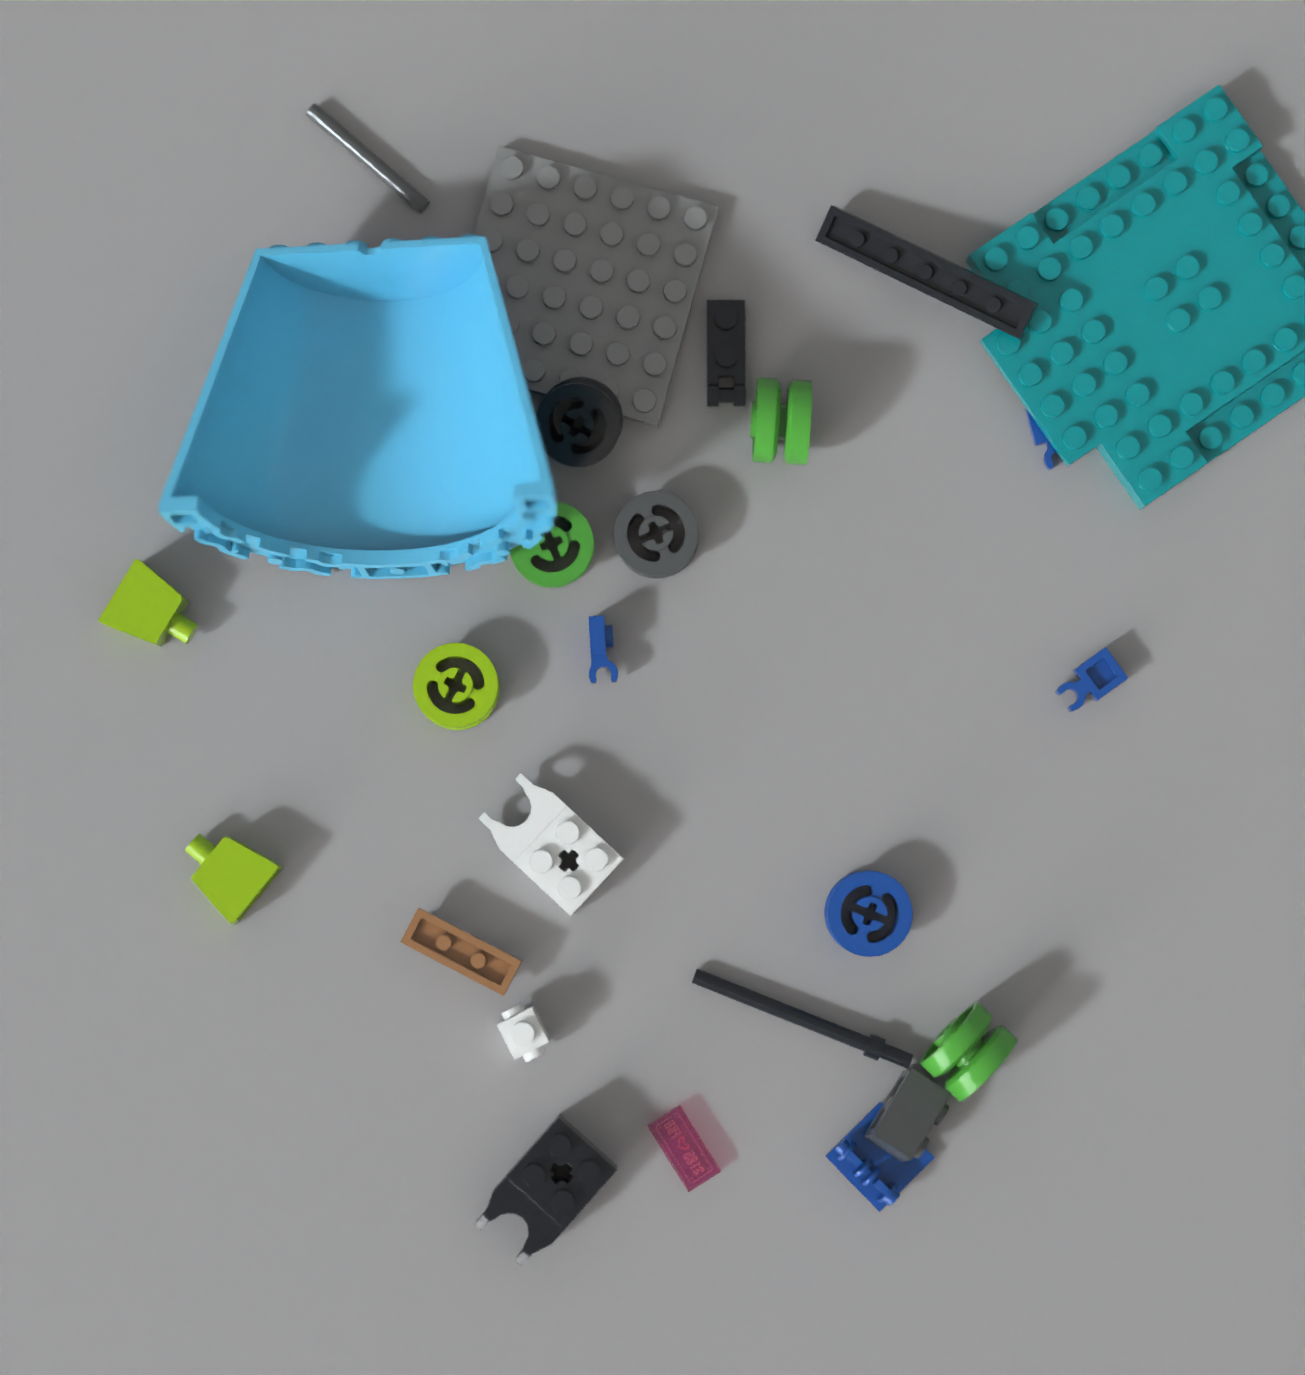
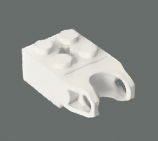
(541, 840)

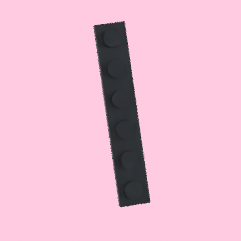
(926, 272)

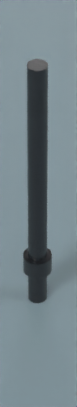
(873, 1046)

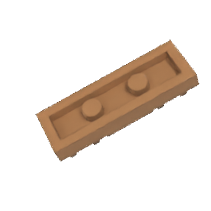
(461, 951)

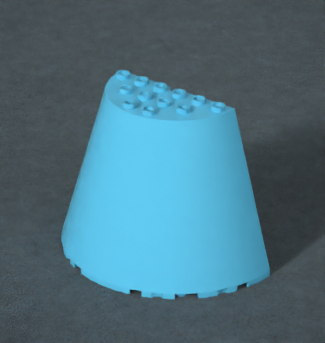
(366, 416)

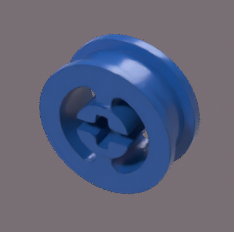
(857, 941)

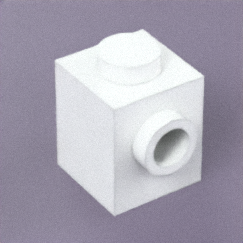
(523, 1032)

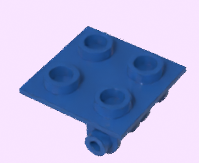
(872, 1169)

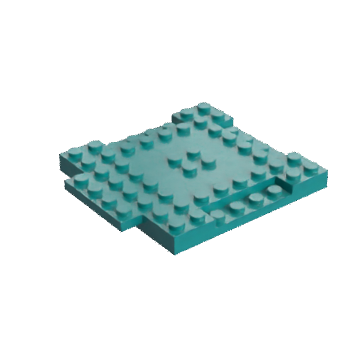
(1160, 301)

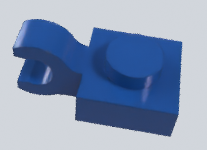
(600, 638)

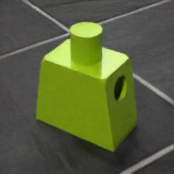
(148, 608)
(231, 874)

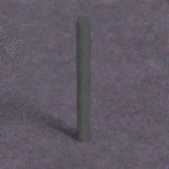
(367, 158)

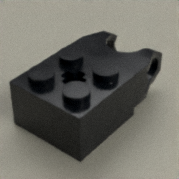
(542, 1199)

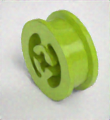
(428, 674)

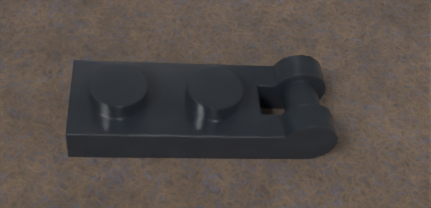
(726, 351)

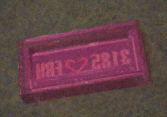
(684, 1148)

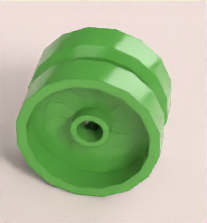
(781, 421)
(963, 1048)

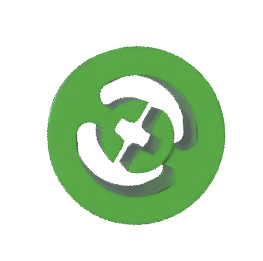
(579, 533)

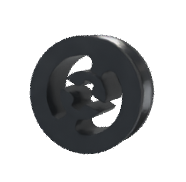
(594, 396)

